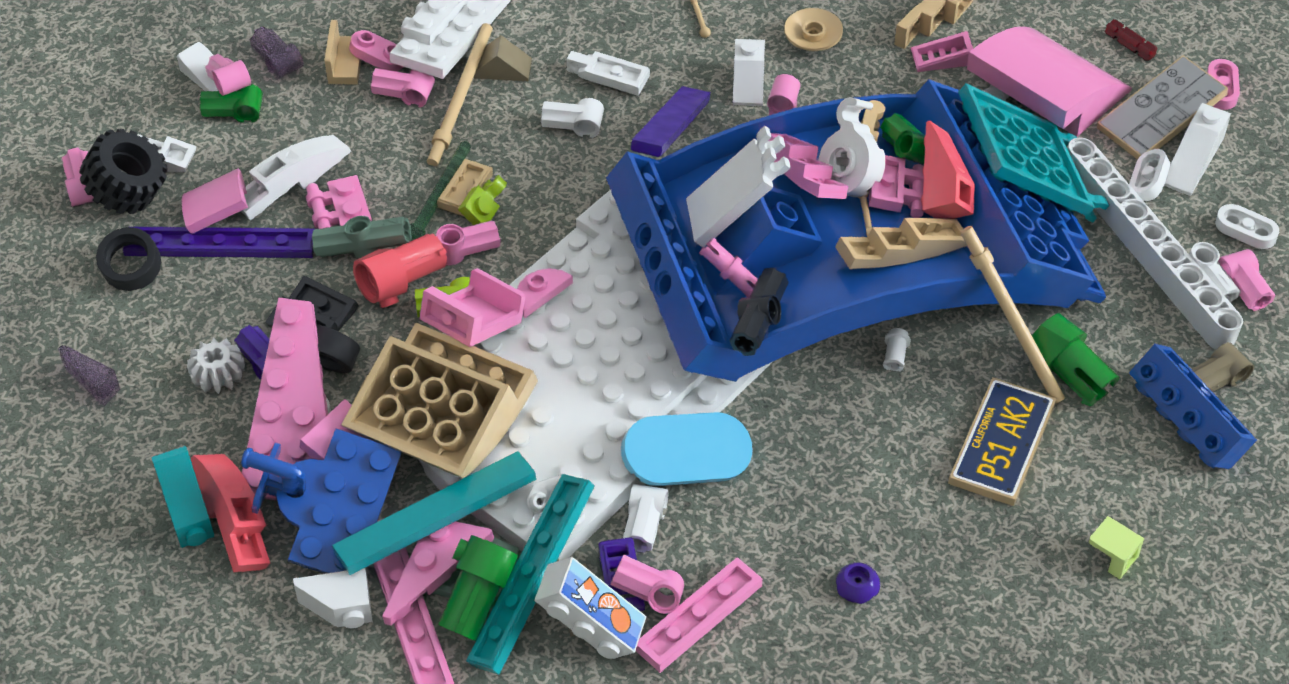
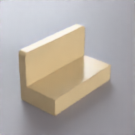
(340, 63)

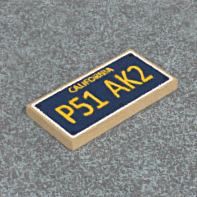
(1002, 441)

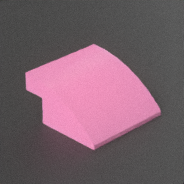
(1046, 77)

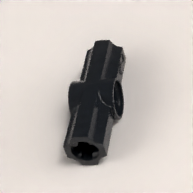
(759, 311)

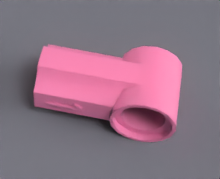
(227, 75)
(410, 87)
(783, 94)
(72, 162)
(467, 240)
(1243, 271)
(645, 583)

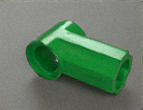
(240, 104)
(904, 137)

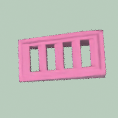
(951, 43)

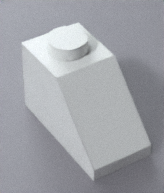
(748, 72)
(337, 597)

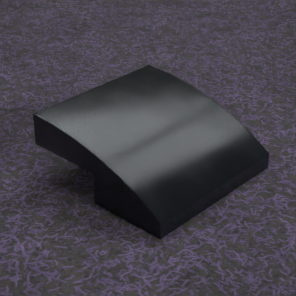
(330, 306)

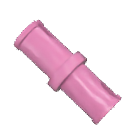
(729, 266)

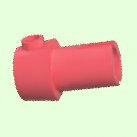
(388, 271)

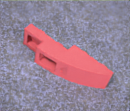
(231, 501)

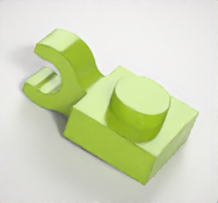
(480, 203)

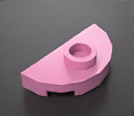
(542, 287)

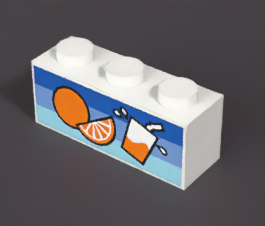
(590, 608)

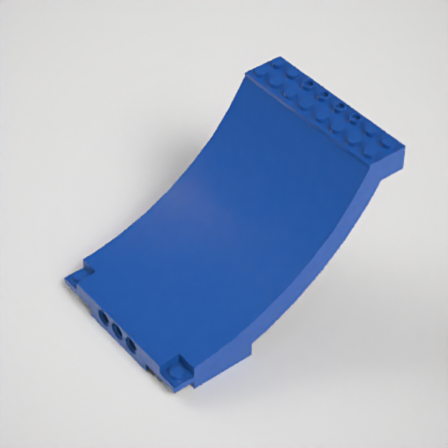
(796, 233)

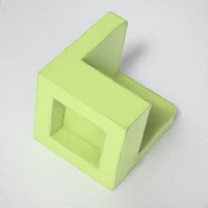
(1118, 543)

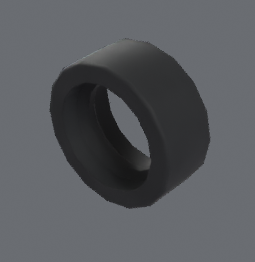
(119, 239)
(336, 350)

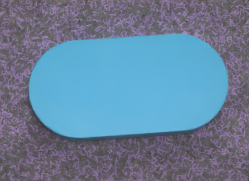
(686, 448)

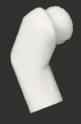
(541, 493)

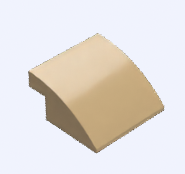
(440, 400)

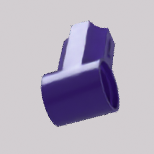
(254, 346)

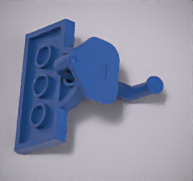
(326, 496)

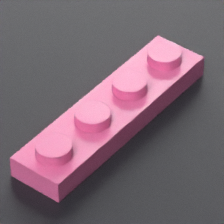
(698, 614)

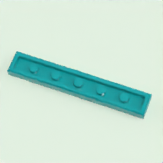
(433, 512)
(518, 596)

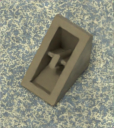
(503, 62)

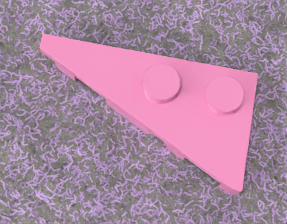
(430, 566)

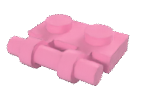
(890, 191)
(344, 195)

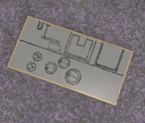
(1161, 107)

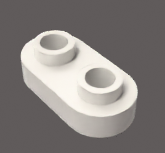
(1150, 174)
(1247, 226)

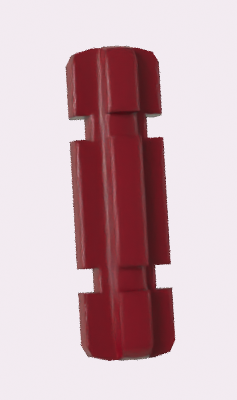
(1131, 40)

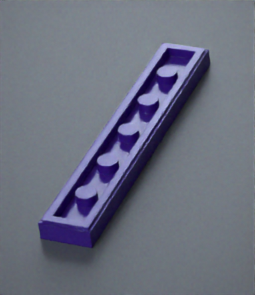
(670, 121)
(228, 242)

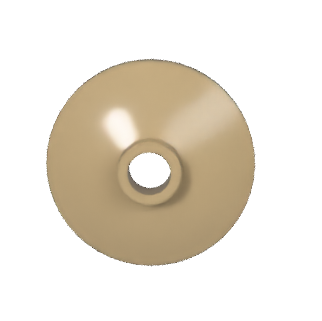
(813, 29)

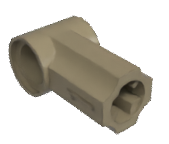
(1224, 367)

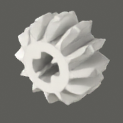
(215, 365)

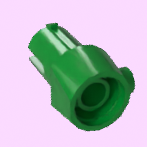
(1073, 360)
(482, 573)

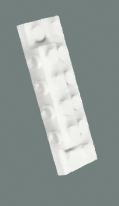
(442, 33)

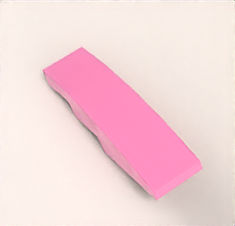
(807, 171)

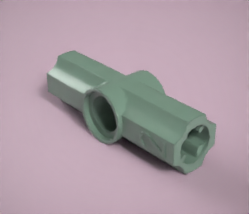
(361, 236)

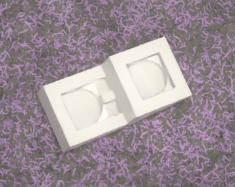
(176, 153)

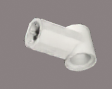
(581, 117)
(1207, 258)
(644, 513)

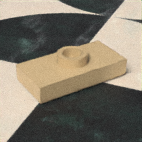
(466, 177)

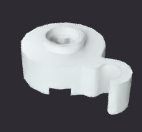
(853, 150)

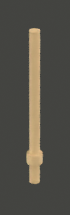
(443, 136)
(983, 260)

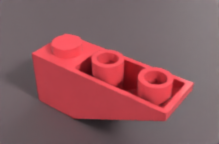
(947, 183)

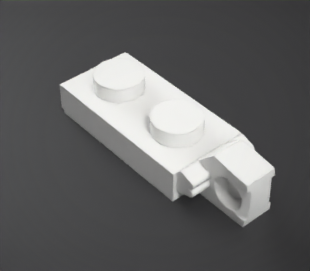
(609, 71)

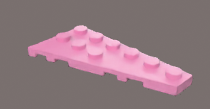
(290, 388)

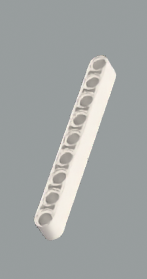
(1157, 248)

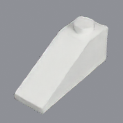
(1197, 148)

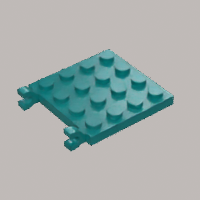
(1028, 152)

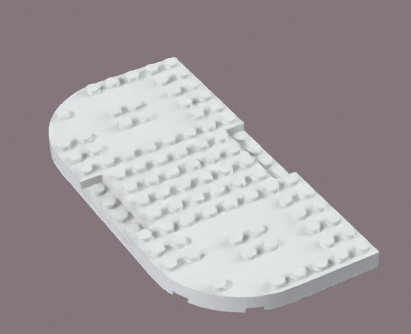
(598, 370)

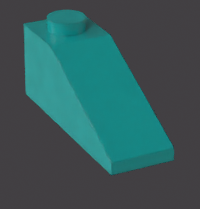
(183, 497)

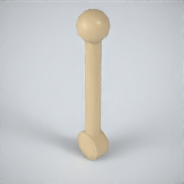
(704, 31)
(866, 214)

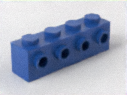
(1192, 407)

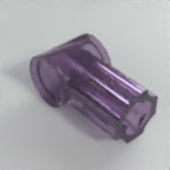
(278, 56)

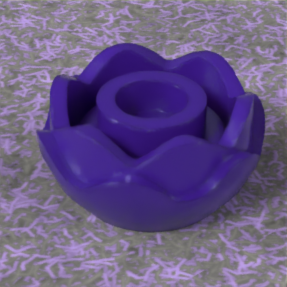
(857, 592)

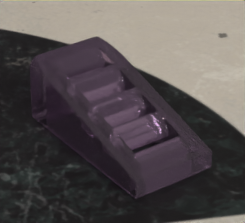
(92, 375)

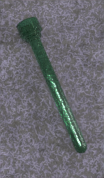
(430, 206)

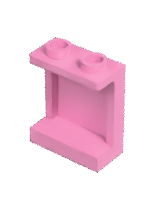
(475, 311)

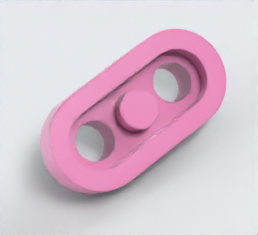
(373, 50)
(1230, 78)

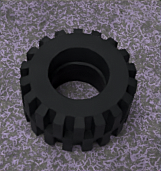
(114, 187)

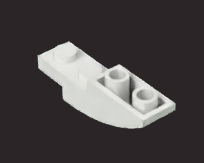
(295, 164)

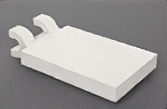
(736, 186)

